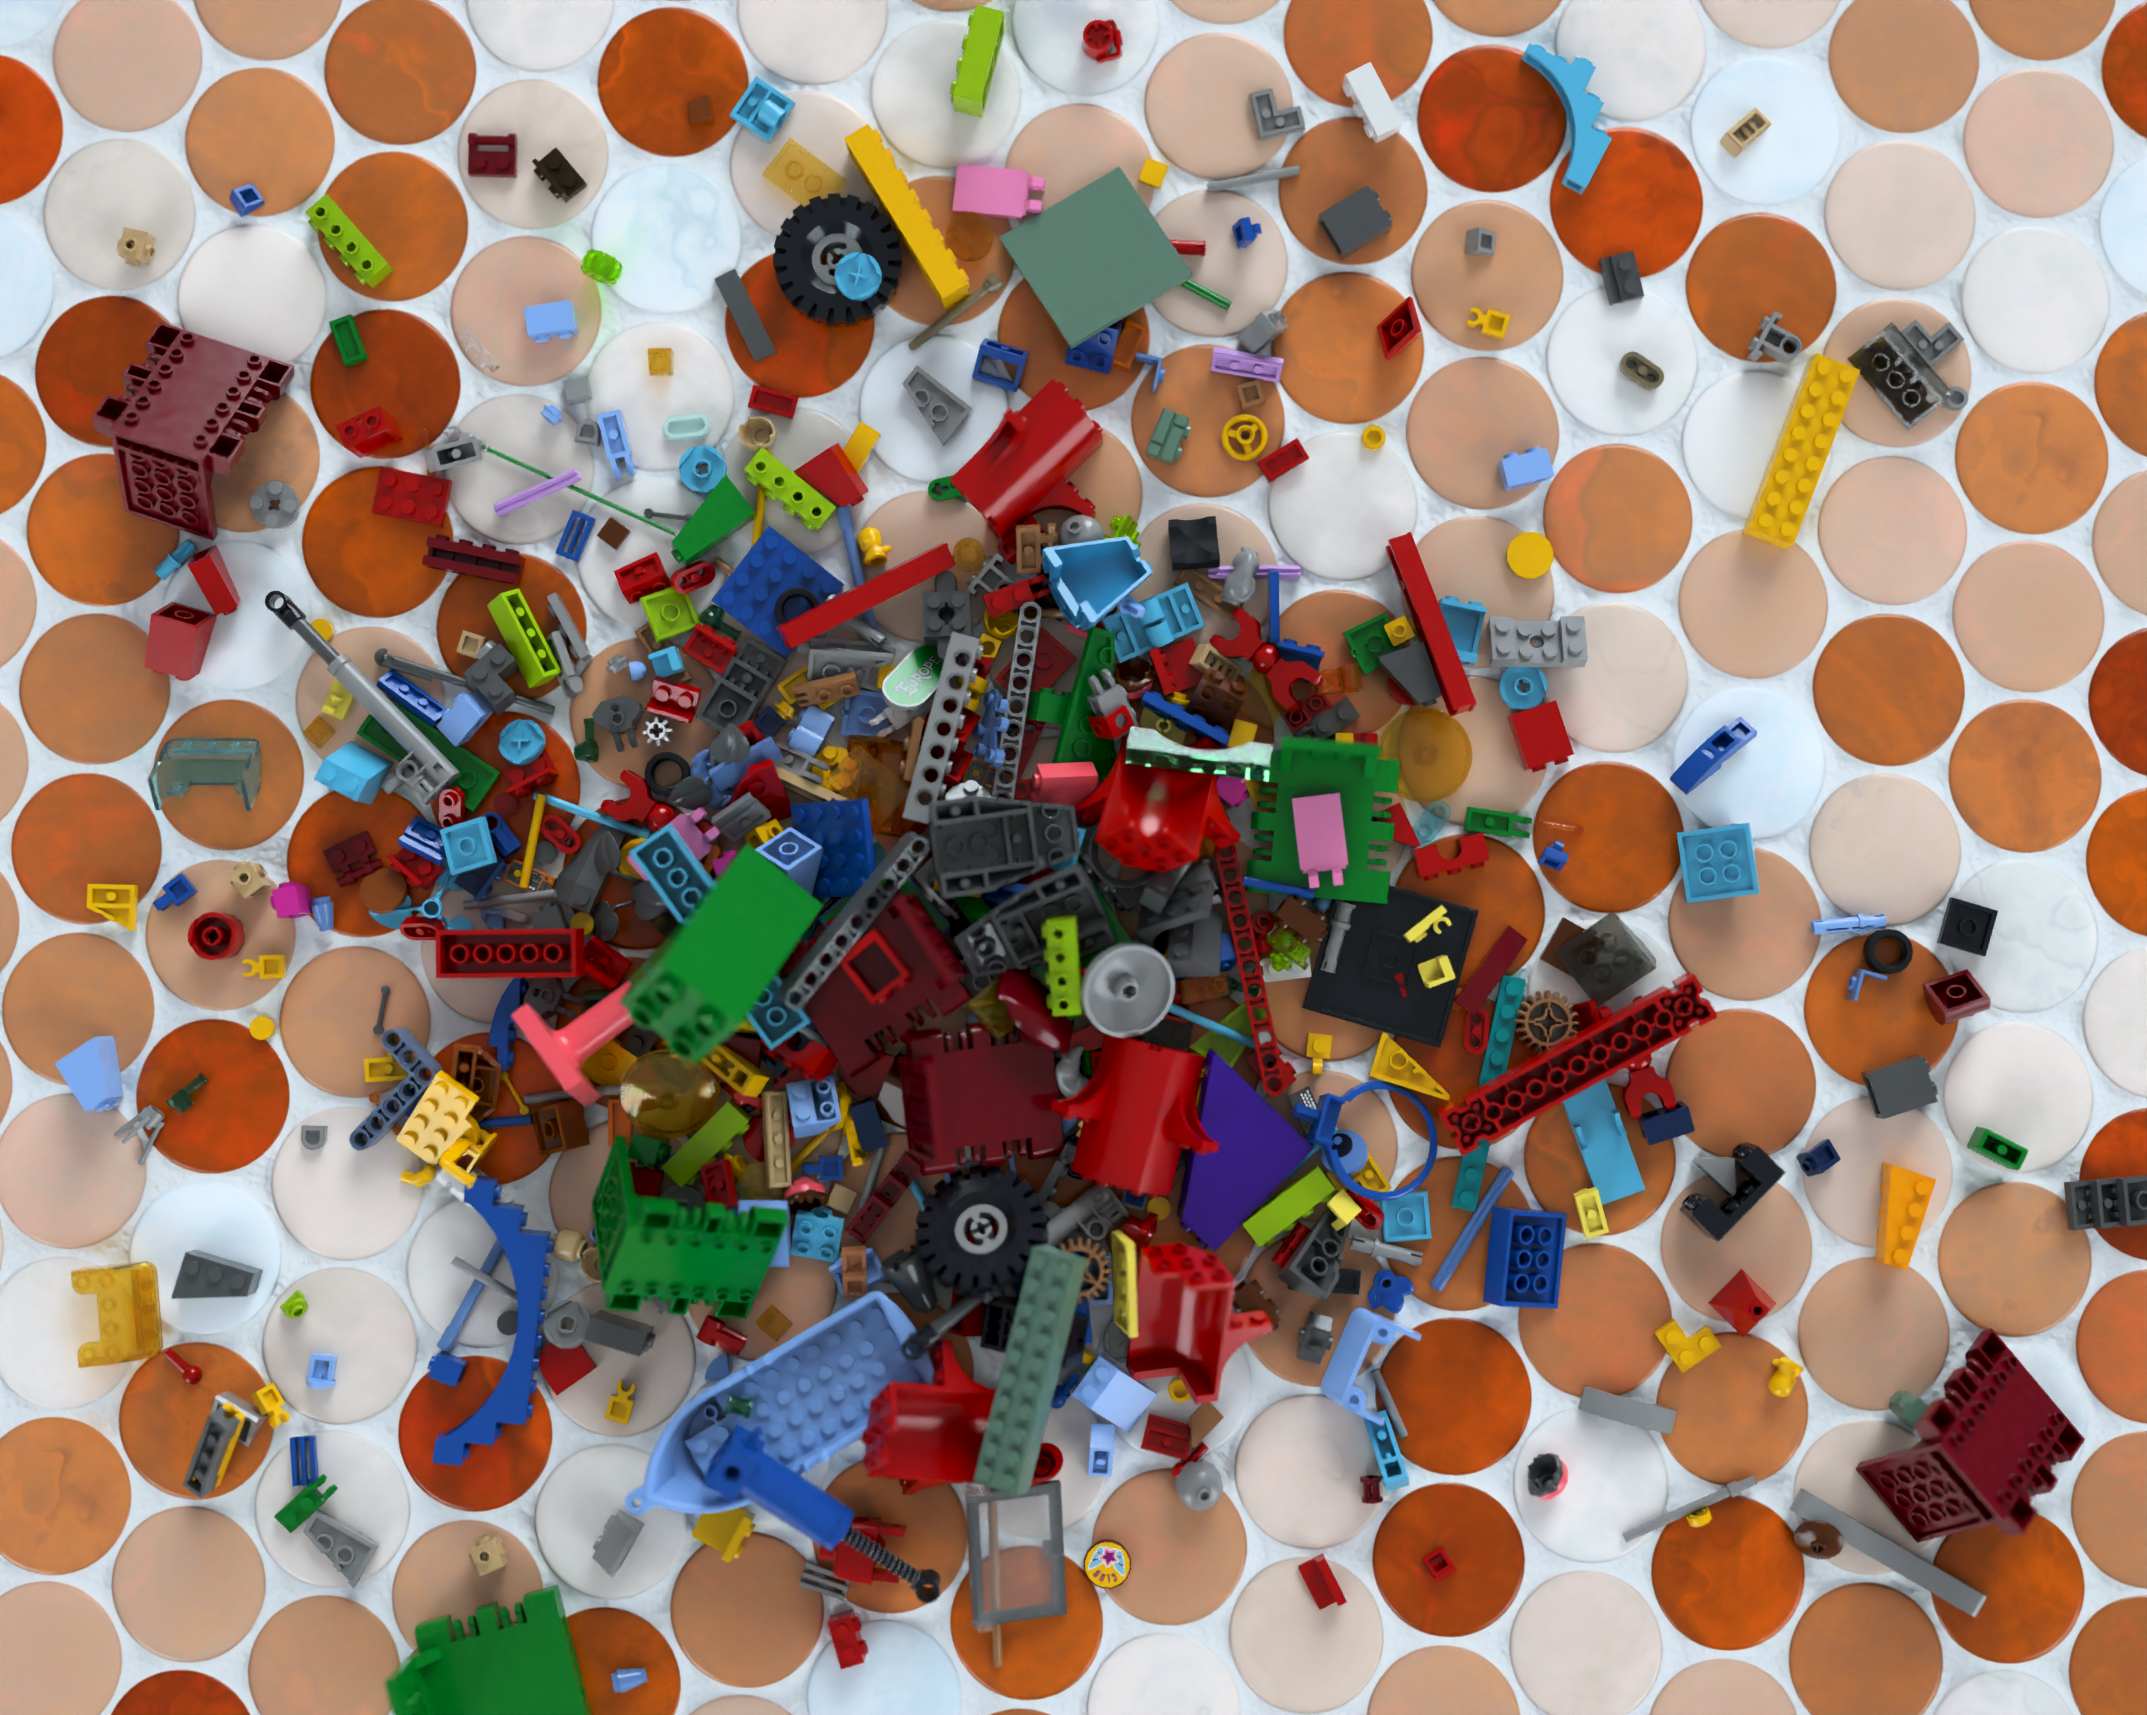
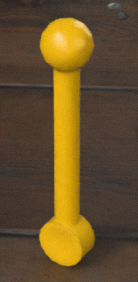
(524, 1109)

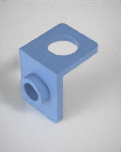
(1152, 360)
(1855, 982)

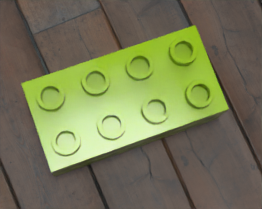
(978, 60)

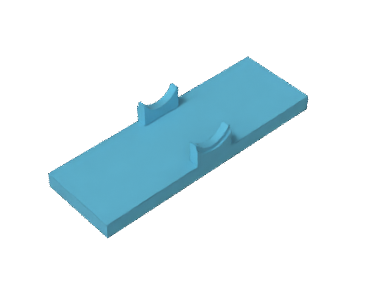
(1603, 1143)

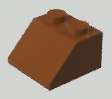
(560, 1127)

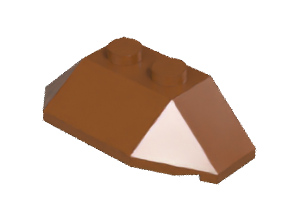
(480, 1075)

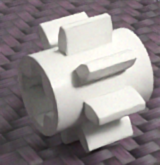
(653, 727)

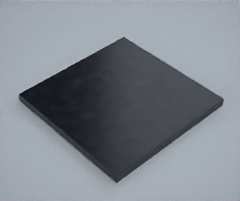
(1376, 951)

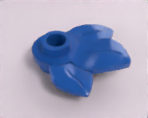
(1390, 1294)

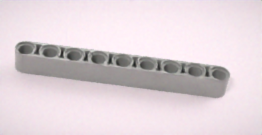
(1018, 695)
(1891, 1554)

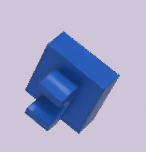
(1245, 232)
(1553, 856)

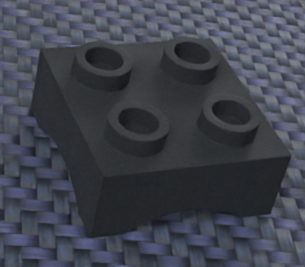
(1194, 543)

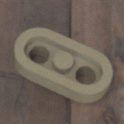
(1641, 369)

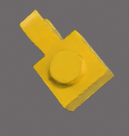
(1318, 1048)

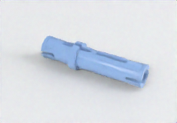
(1859, 923)

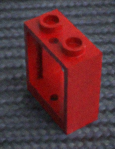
(373, 434)
(859, 947)

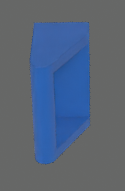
(1004, 353)

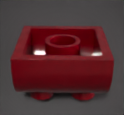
(1955, 997)

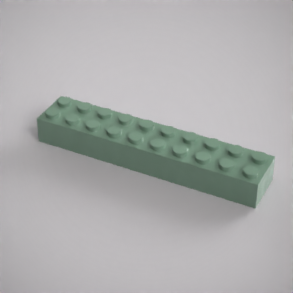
(1030, 1370)

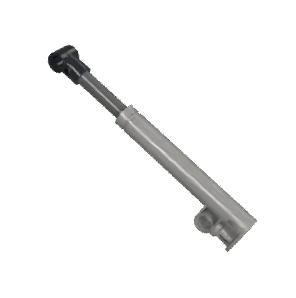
(429, 764)
(1090, 1208)

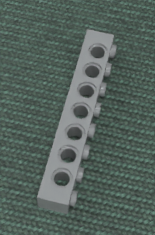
(958, 645)

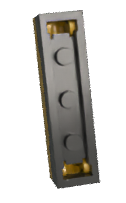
(214, 1450)

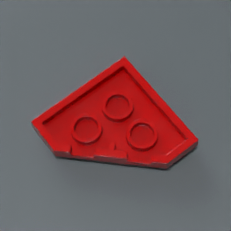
(767, 787)

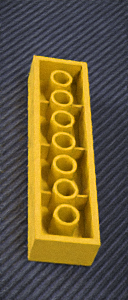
(906, 216)
(1801, 451)

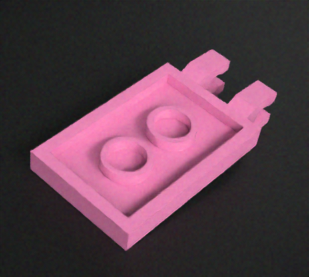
(996, 192)
(687, 828)
(1320, 836)

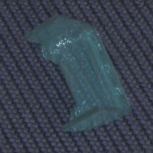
(206, 762)

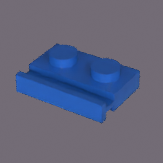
(424, 840)

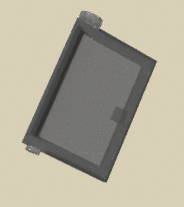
(1015, 1554)

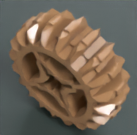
(1545, 1011)
(1091, 1252)

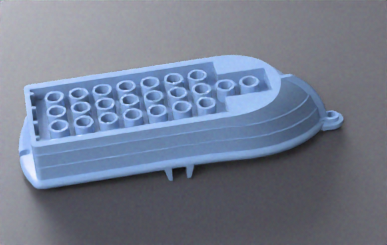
(805, 1396)

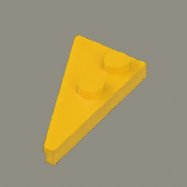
(1397, 1067)
(855, 1149)

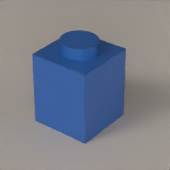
(447, 1368)

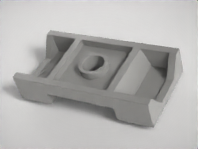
(1561, 642)

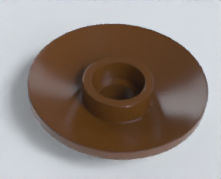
(1818, 1540)

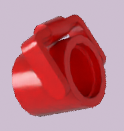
(1099, 38)
(1141, 1231)

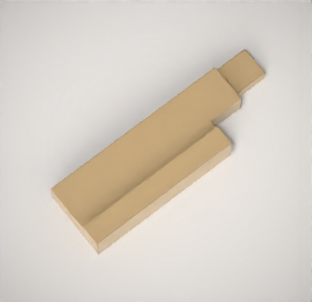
(805, 787)

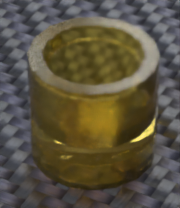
(968, 554)

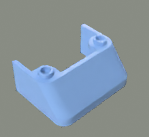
(1349, 1354)

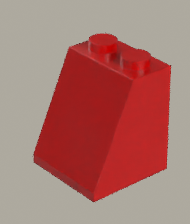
(178, 640)

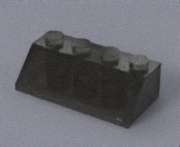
(1900, 376)

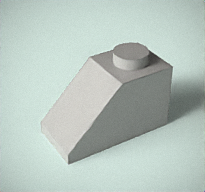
(452, 454)

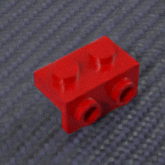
(710, 648)
(605, 964)

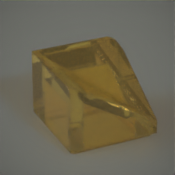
(660, 361)

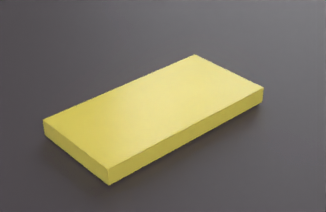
(1124, 1283)

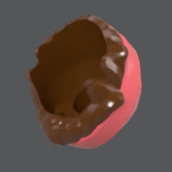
(1134, 676)
(805, 1194)

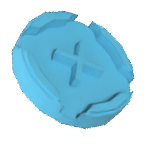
(858, 276)
(521, 742)

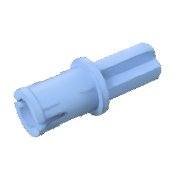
(1131, 607)

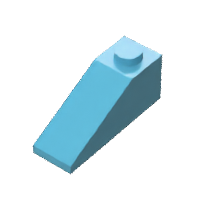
(1387, 1453)

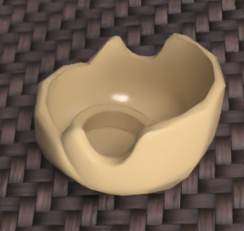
(757, 433)
(590, 1264)

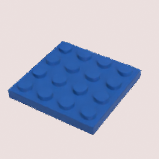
(762, 577)
(846, 840)

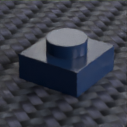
(769, 722)

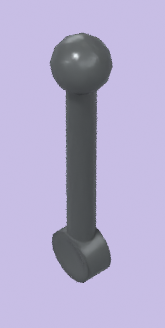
(648, 513)
(378, 1029)

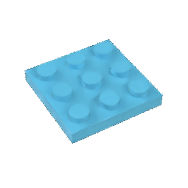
(1718, 862)

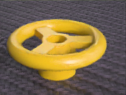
(1250, 430)

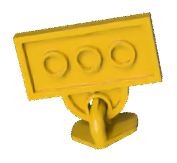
(444, 1130)

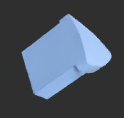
(321, 1371)

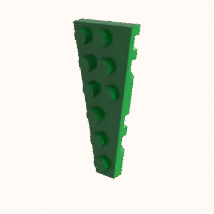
(1077, 738)

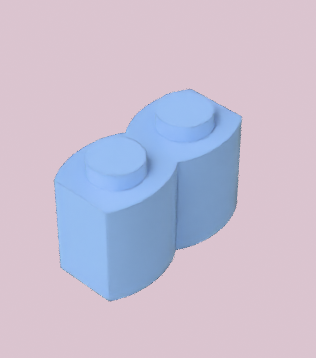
(812, 730)

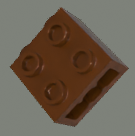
(1217, 699)
(1306, 925)
(1249, 1298)

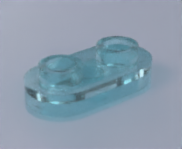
(1431, 822)

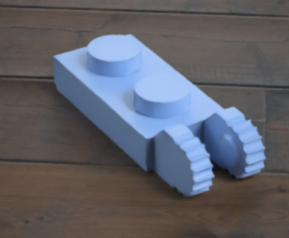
(615, 441)

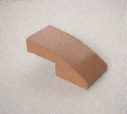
(854, 1272)

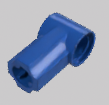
(503, 835)

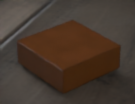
(613, 533)

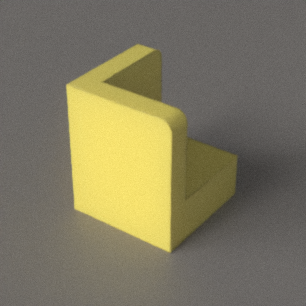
(1436, 971)
(1344, 1208)

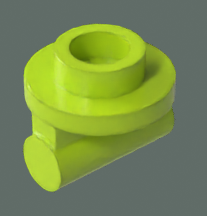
(295, 1305)

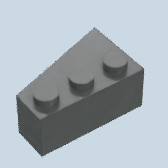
(213, 1276)

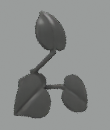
(725, 747)
(646, 898)

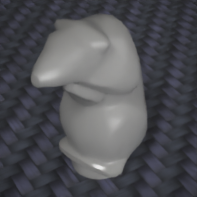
(1240, 583)
(1067, 1073)

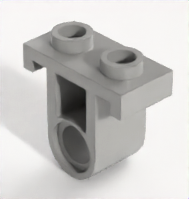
(1262, 330)
(1771, 341)
(990, 577)

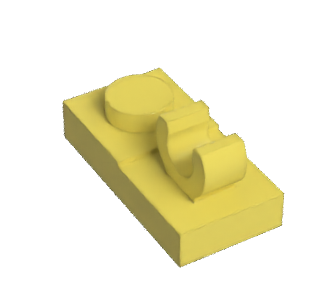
(338, 701)
(1418, 931)
(1590, 1212)

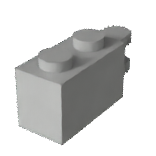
(1109, 698)

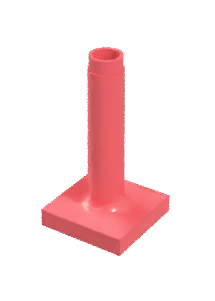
(570, 1046)

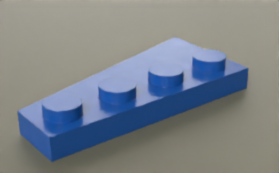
(1184, 721)

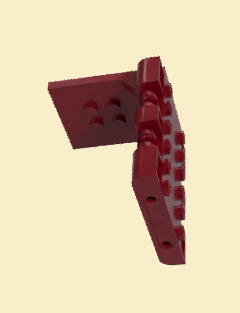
(186, 423)
(845, 1013)
(978, 1098)
(1978, 1450)

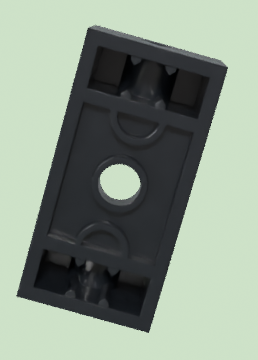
(1762, 1176)
(999, 1322)

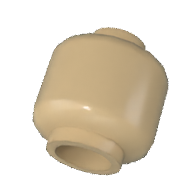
(569, 1245)

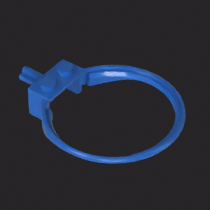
(1324, 1123)

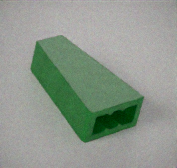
(713, 522)

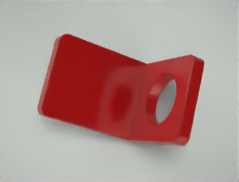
(1106, 726)

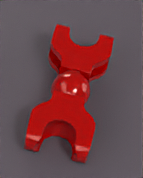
(1266, 660)
(644, 807)
(1643, 1081)

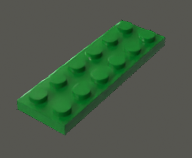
(475, 775)

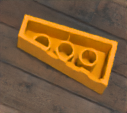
(1901, 1214)

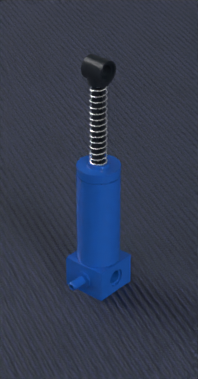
(745, 1469)

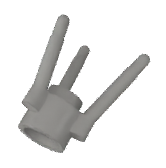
(149, 1118)

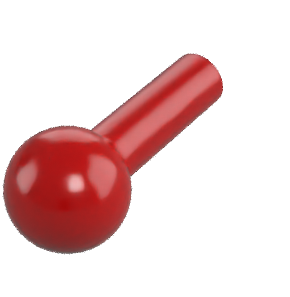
(191, 1374)
(1194, 1456)

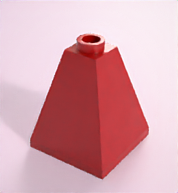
(1742, 1303)

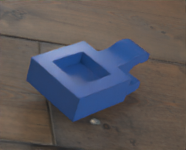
(177, 892)
(828, 1168)

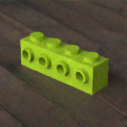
(350, 242)
(790, 490)
(524, 638)
(1064, 965)
(703, 1146)
(1288, 1206)

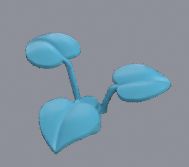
(430, 908)

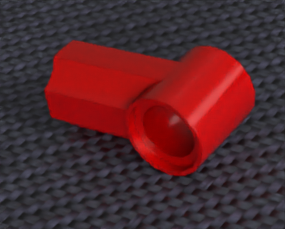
(716, 1332)

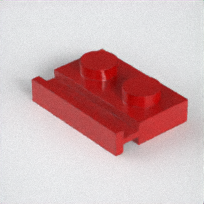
(1167, 1437)

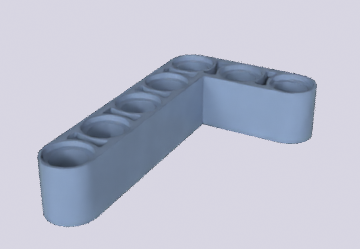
(401, 1094)

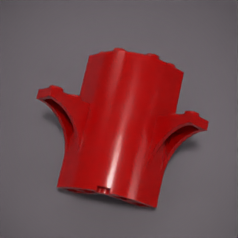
(1029, 460)
(1157, 814)
(1137, 1116)
(1187, 1319)
(928, 1431)

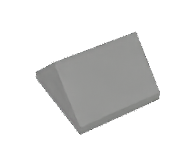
(253, 1419)

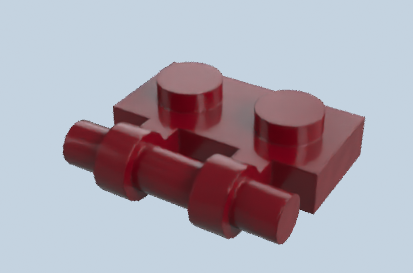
(350, 852)

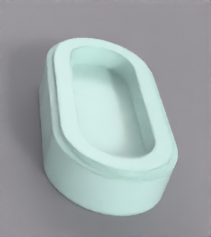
(686, 427)

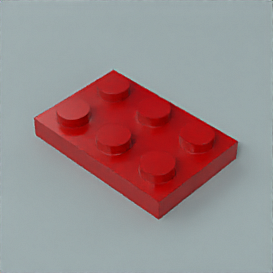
(412, 497)
(1050, 664)

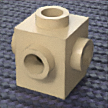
(136, 247)
(249, 879)
(488, 1554)

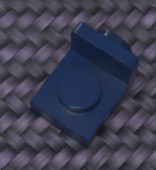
(1818, 1158)

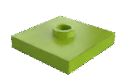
(669, 614)

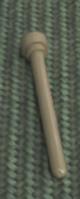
(990, 285)

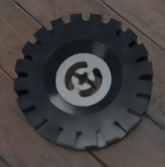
(815, 231)
(969, 1205)

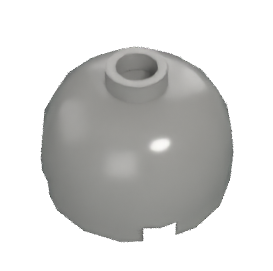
(1080, 529)
(1199, 1485)

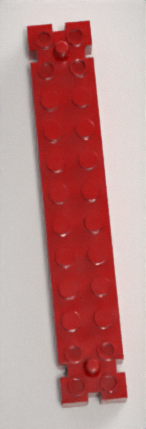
(1576, 1063)

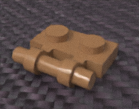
(1028, 546)

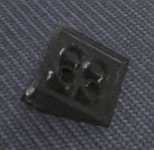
(1606, 958)

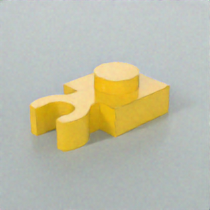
(1492, 323)
(268, 967)
(268, 1402)
(620, 1405)

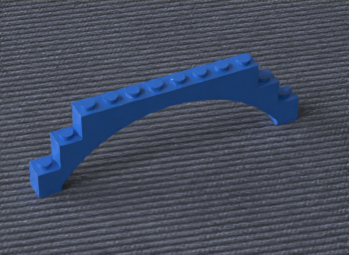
(528, 1257)

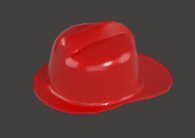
(1048, 1463)

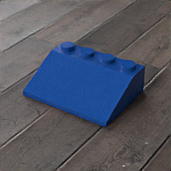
(1524, 1258)

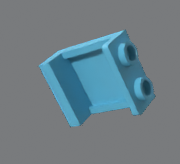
(1464, 625)

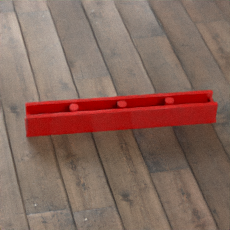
(866, 595)
(1430, 624)

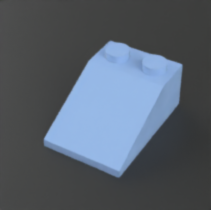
(1113, 1393)

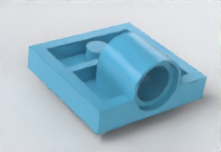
(762, 109)
(817, 1234)

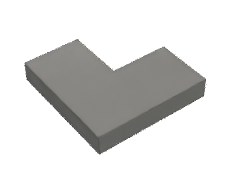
(1270, 121)
(1932, 347)

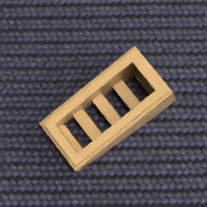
(1734, 142)
(1203, 656)

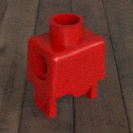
(853, 1565)

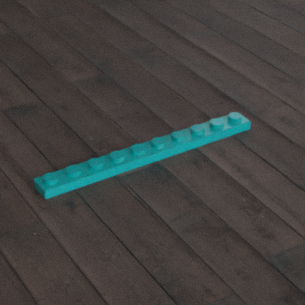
(1493, 1064)

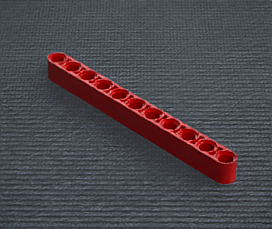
(1248, 980)

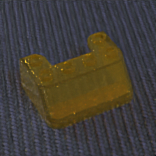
(126, 1312)

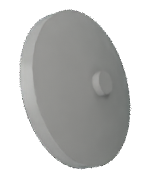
(1127, 990)

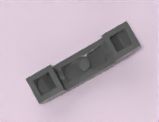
(745, 315)

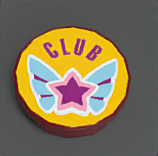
(1107, 1563)

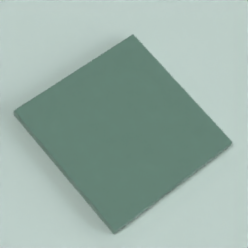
(1095, 257)

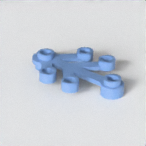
(988, 729)

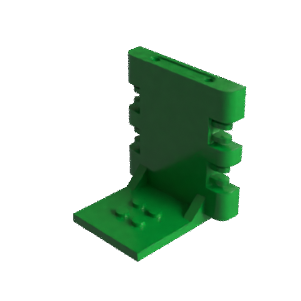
(1325, 768)
(678, 1256)
(497, 1667)

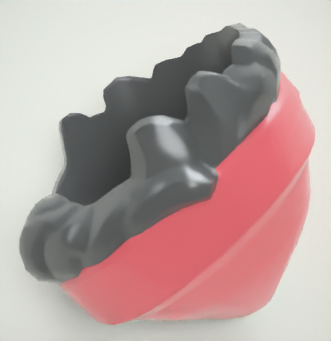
(1547, 1476)

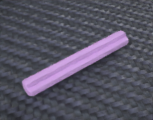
(537, 492)
(1285, 572)

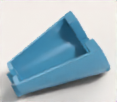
(1093, 577)

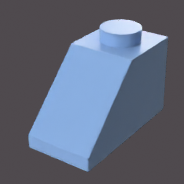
(1101, 1449)

